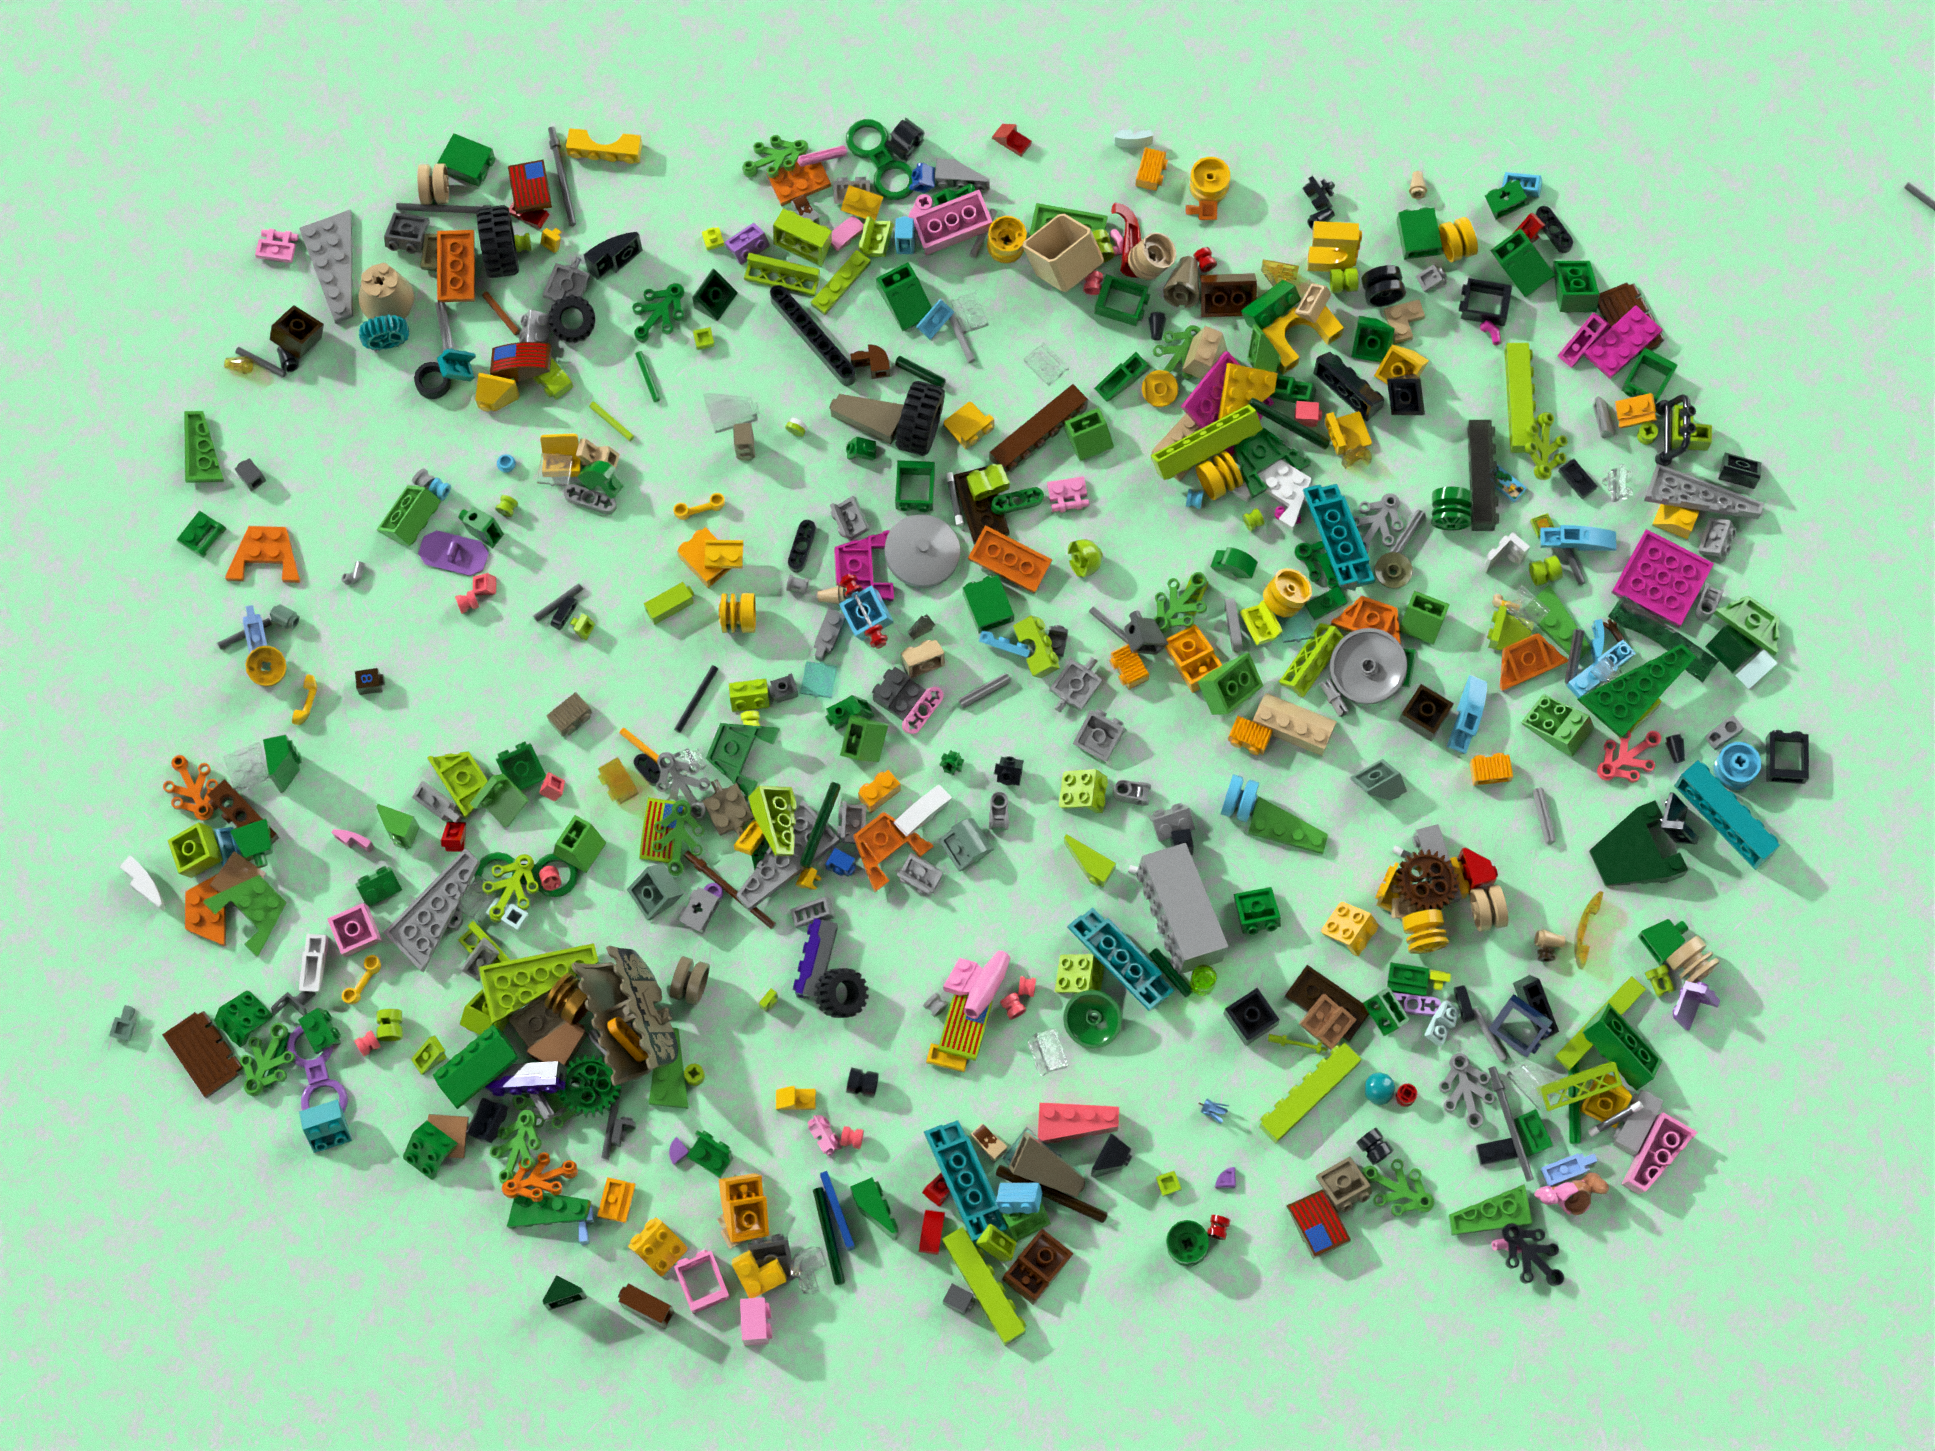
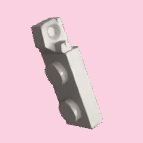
(828, 633)
(437, 802)

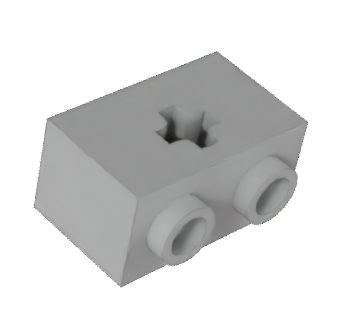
(695, 919)

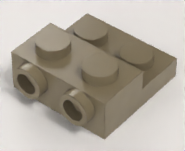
(1344, 1185)

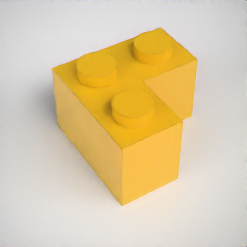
(756, 1279)

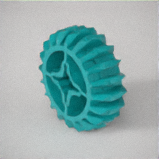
(383, 332)

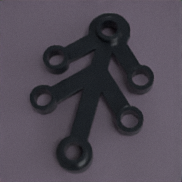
(1529, 1253)

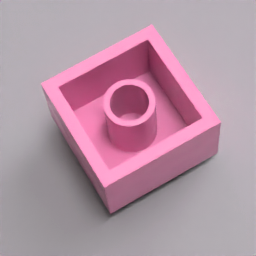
(354, 929)
(755, 1321)

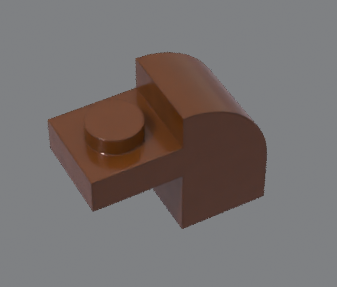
(875, 358)

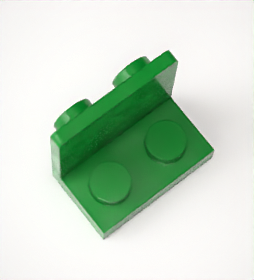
(710, 1155)

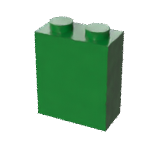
(467, 159)
(1419, 233)
(988, 603)

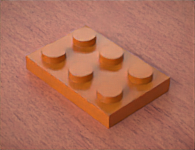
(799, 182)

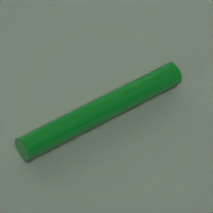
(647, 375)
(279, 1051)

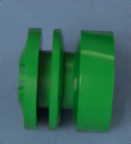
(1451, 508)
(1185, 1231)

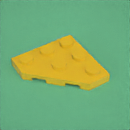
(1242, 384)

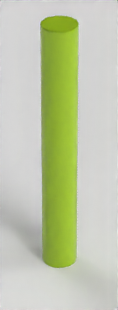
(609, 419)

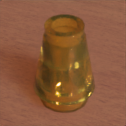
(239, 364)

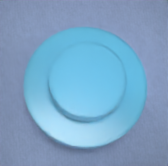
(506, 463)

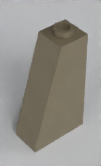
(868, 415)
(1041, 1165)

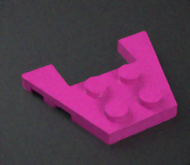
(856, 559)

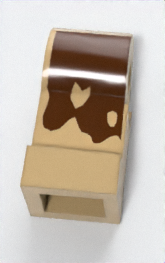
(988, 1142)

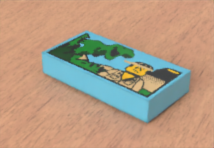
(1508, 484)

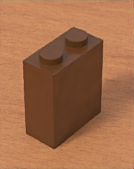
(645, 1305)

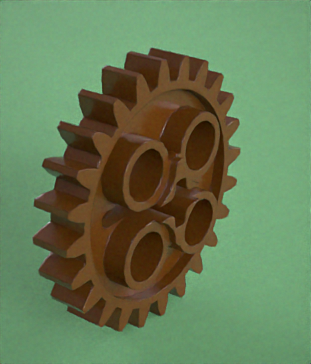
(1431, 897)

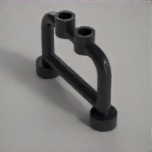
(1664, 408)

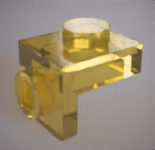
(1354, 455)

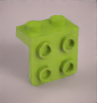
(1505, 630)
(1083, 790)

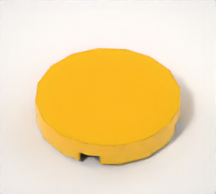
(1160, 388)

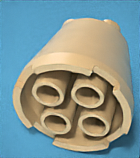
(385, 292)

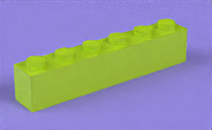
(1519, 394)
(1206, 442)
(1309, 1093)
(984, 1286)

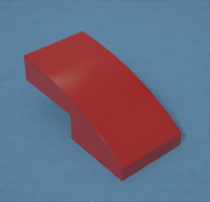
(533, 218)
(931, 1232)

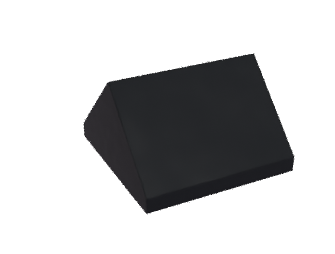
(1406, 395)
(1740, 470)

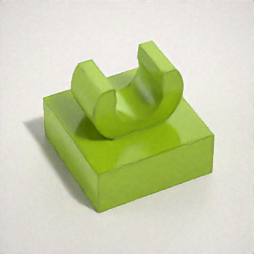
(583, 626)

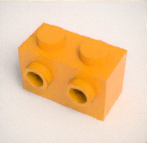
(879, 790)

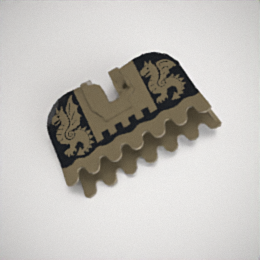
(628, 993)

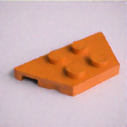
(1369, 614)
(1528, 659)
(199, 918)

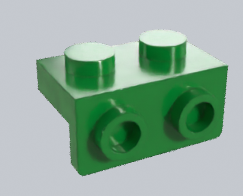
(378, 886)
(319, 1030)

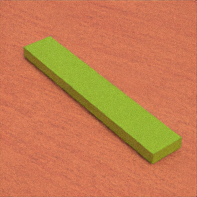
(1579, 1045)

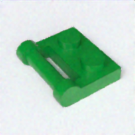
(197, 530)

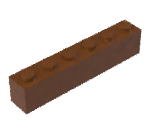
(1039, 428)

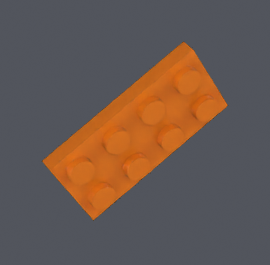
(456, 266)
(1010, 559)

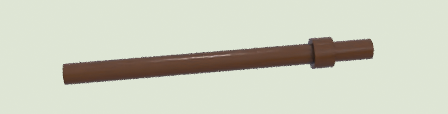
(701, 866)

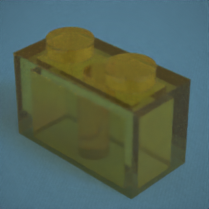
(618, 781)

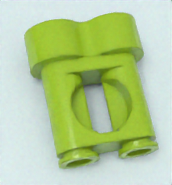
(1657, 973)

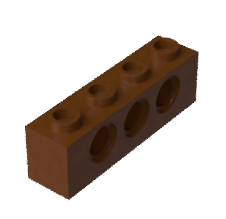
(225, 792)

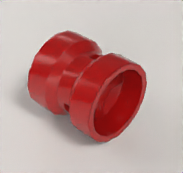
(1205, 260)
(1404, 1098)
(1218, 1227)

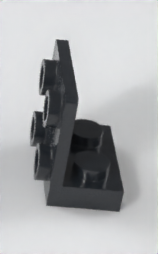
(1674, 821)

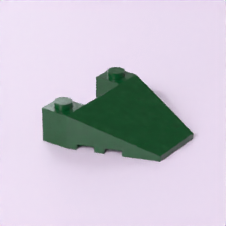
(1630, 854)

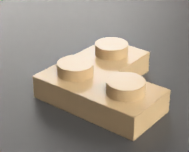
(1400, 316)

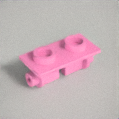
(821, 1127)

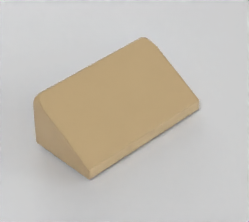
(1313, 302)

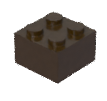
(296, 331)
(1426, 712)

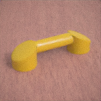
(716, 503)
(301, 716)
(373, 966)

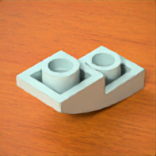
(1126, 139)
(1756, 669)
(1444, 1018)

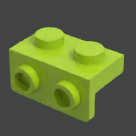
(875, 237)
(749, 695)

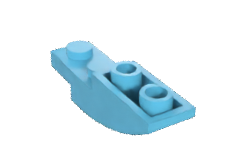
(1579, 537)
(1587, 682)
(1469, 715)

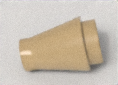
(1417, 187)
(832, 595)
(1547, 939)

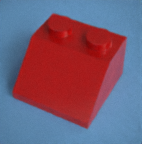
(1477, 869)

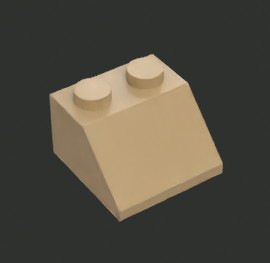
(923, 658)

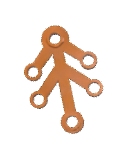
(192, 790)
(536, 1179)

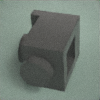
(787, 693)

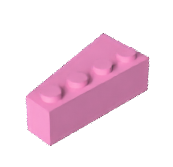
(1657, 1151)

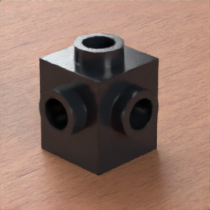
(1009, 771)

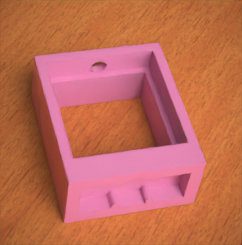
(707, 1301)

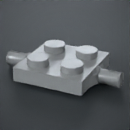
(566, 281)
(1076, 684)

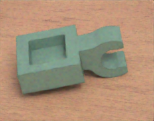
(123, 1027)

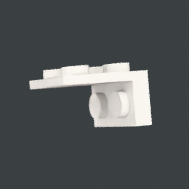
(1514, 548)

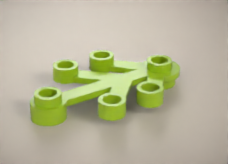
(1543, 468)
(511, 884)

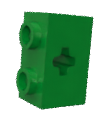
(1502, 207)

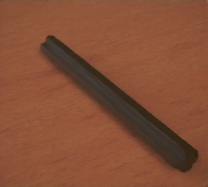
(1056, 1196)

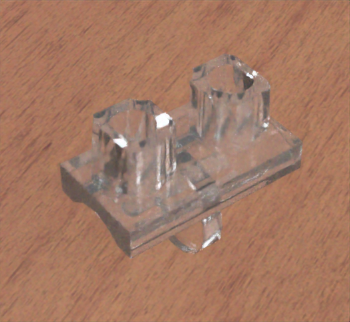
(1616, 483)

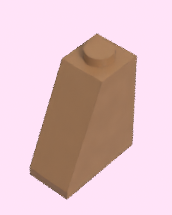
(559, 1045)

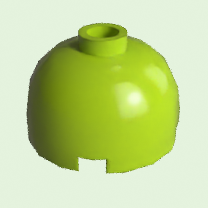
(1085, 557)

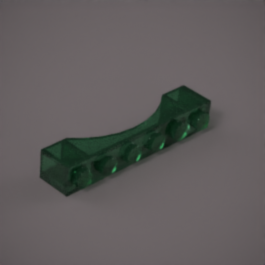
(1636, 618)

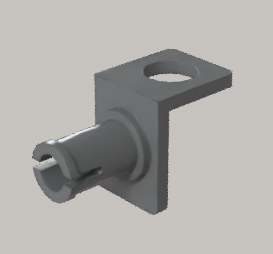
(297, 1002)

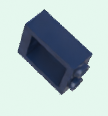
(1532, 1014)

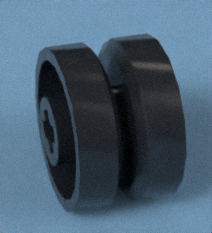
(1383, 285)

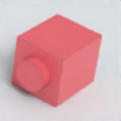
(1308, 413)

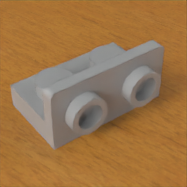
(841, 185)
(1717, 538)

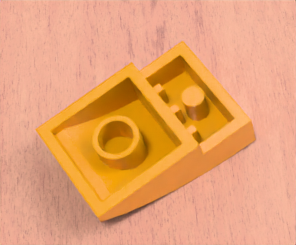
(1192, 656)
(744, 1207)

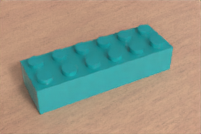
(1727, 814)

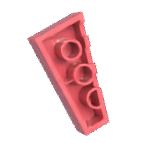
(1073, 1121)

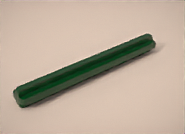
(1289, 424)
(820, 825)
(828, 1235)

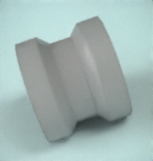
(422, 478)
(935, 1005)

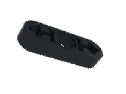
(1554, 221)
(800, 538)

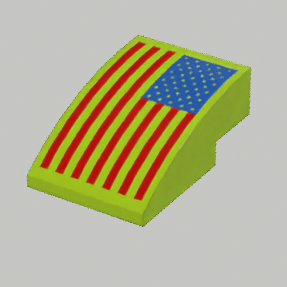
(656, 811)
(962, 1034)

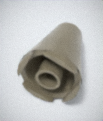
(1183, 284)

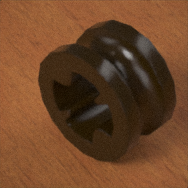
(1546, 954)

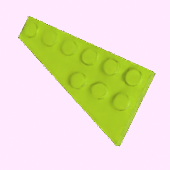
(523, 980)

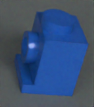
(923, 178)
(841, 863)

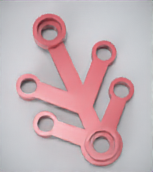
(1626, 758)

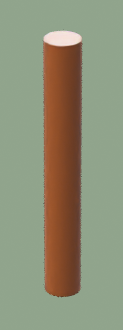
(499, 311)

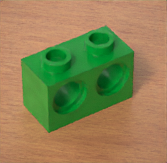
(1386, 1011)

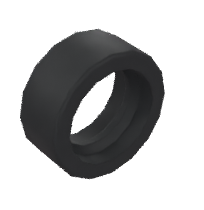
(430, 393)

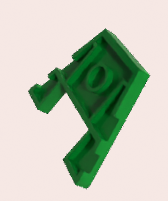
(1261, 452)
(732, 748)

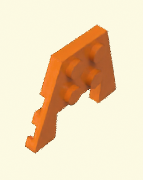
(264, 545)
(880, 840)

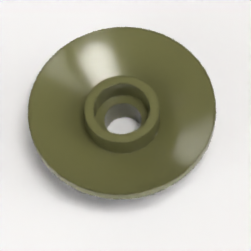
(1396, 562)

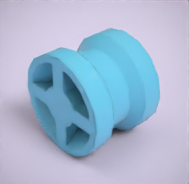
(439, 488)
(1194, 498)

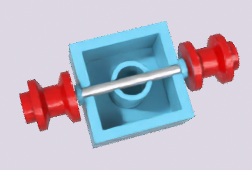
(865, 611)

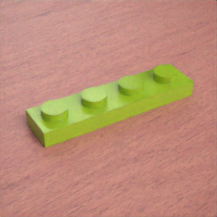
(840, 282)

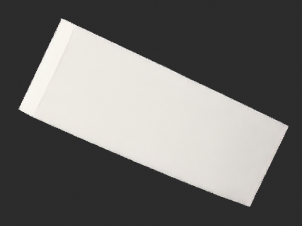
(923, 810)
(143, 882)
(313, 962)

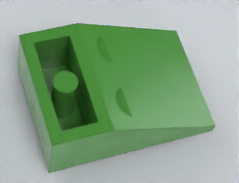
(1559, 724)

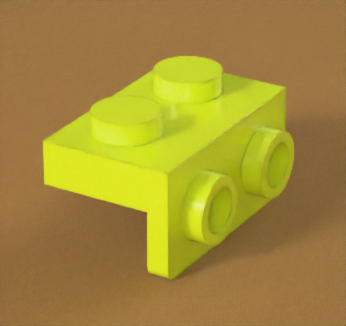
(1261, 623)

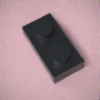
(1577, 478)
(1496, 1151)

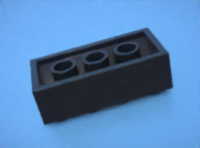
(1348, 385)

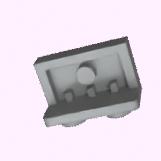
(534, 327)
(849, 518)
(1172, 819)
(853, 820)
(920, 874)

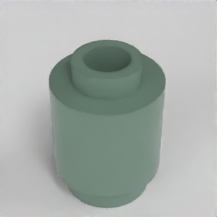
(284, 617)

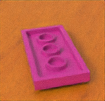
(1622, 342)

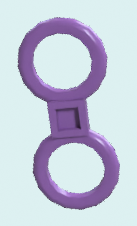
(316, 1072)

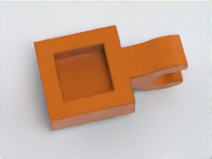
(1206, 210)

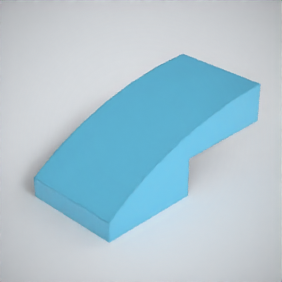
(1597, 643)

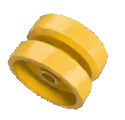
(1209, 179)
(1458, 239)
(1287, 592)

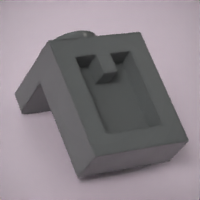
(1058, 636)
(619, 1133)

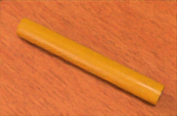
(639, 744)

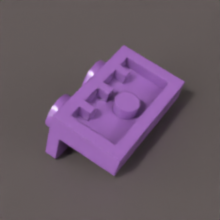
(747, 241)

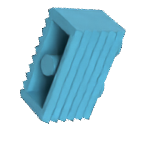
(905, 235)
(1019, 1197)

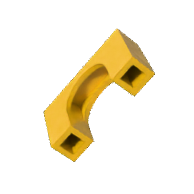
(1334, 246)
(1326, 326)

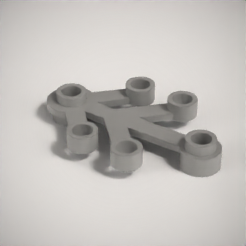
(1379, 519)
(681, 781)
(1466, 1087)

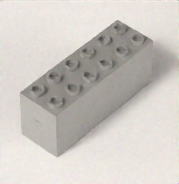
(1181, 908)

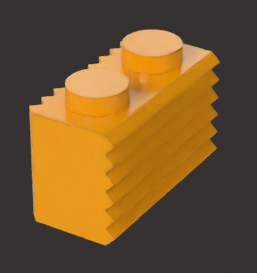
(1151, 168)
(1129, 666)
(1250, 736)
(1491, 769)

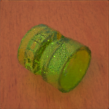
(1203, 980)

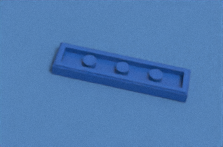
(837, 1210)

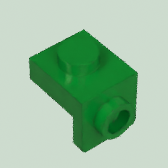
(861, 448)

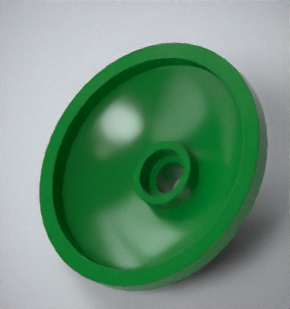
(1086, 1029)

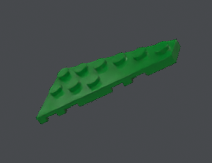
(1633, 693)

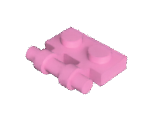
(276, 250)
(1068, 489)

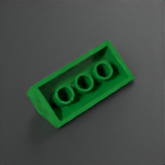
(1622, 1045)
(475, 1066)

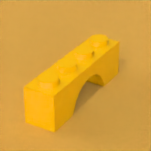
(625, 149)

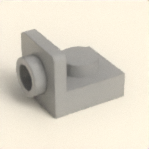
(1431, 277)

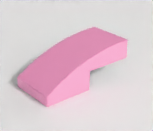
(846, 232)
(348, 839)

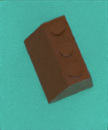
(1226, 294)

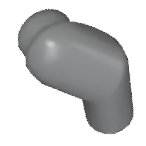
(350, 579)

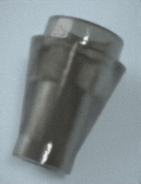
(921, 627)

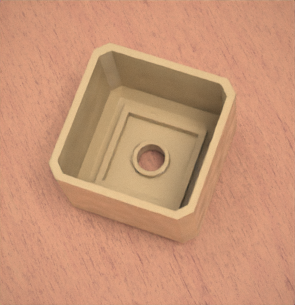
(1063, 252)

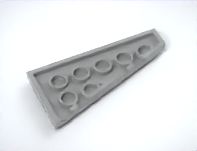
(331, 255)
(1685, 491)
(778, 870)
(427, 917)

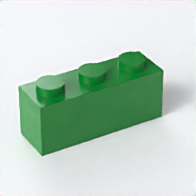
(1271, 305)

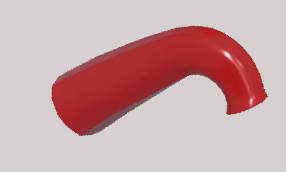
(1131, 236)

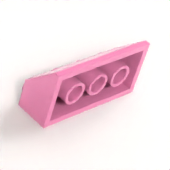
(952, 222)

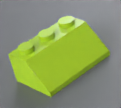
(802, 236)

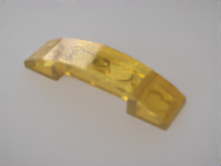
(1580, 950)

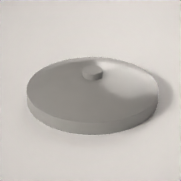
(922, 551)
(1368, 666)

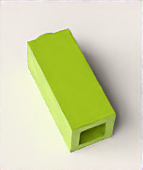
(669, 602)

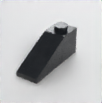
(1531, 991)

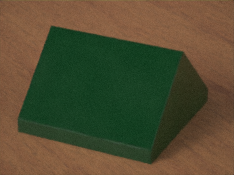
(714, 295)
(1732, 648)
(562, 1293)

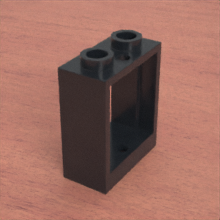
(1489, 288)
(1783, 775)

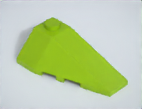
(774, 813)

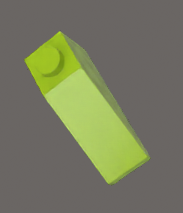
(1093, 864)

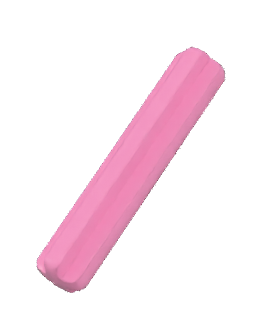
(822, 155)

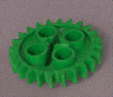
(574, 1095)

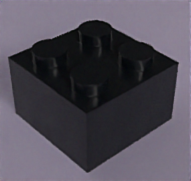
(1251, 1016)

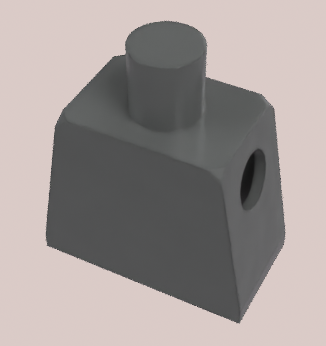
(1144, 635)

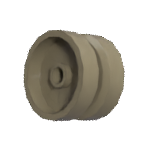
(689, 980)

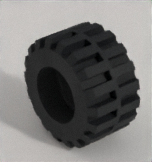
(565, 303)
(855, 993)

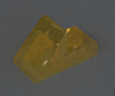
(1273, 270)

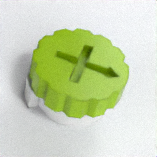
(796, 427)

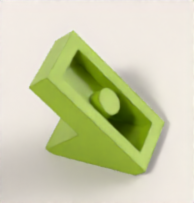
(429, 1055)

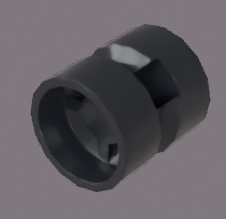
(862, 1082)
(1374, 1146)

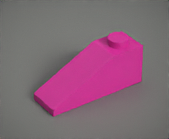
(1587, 335)

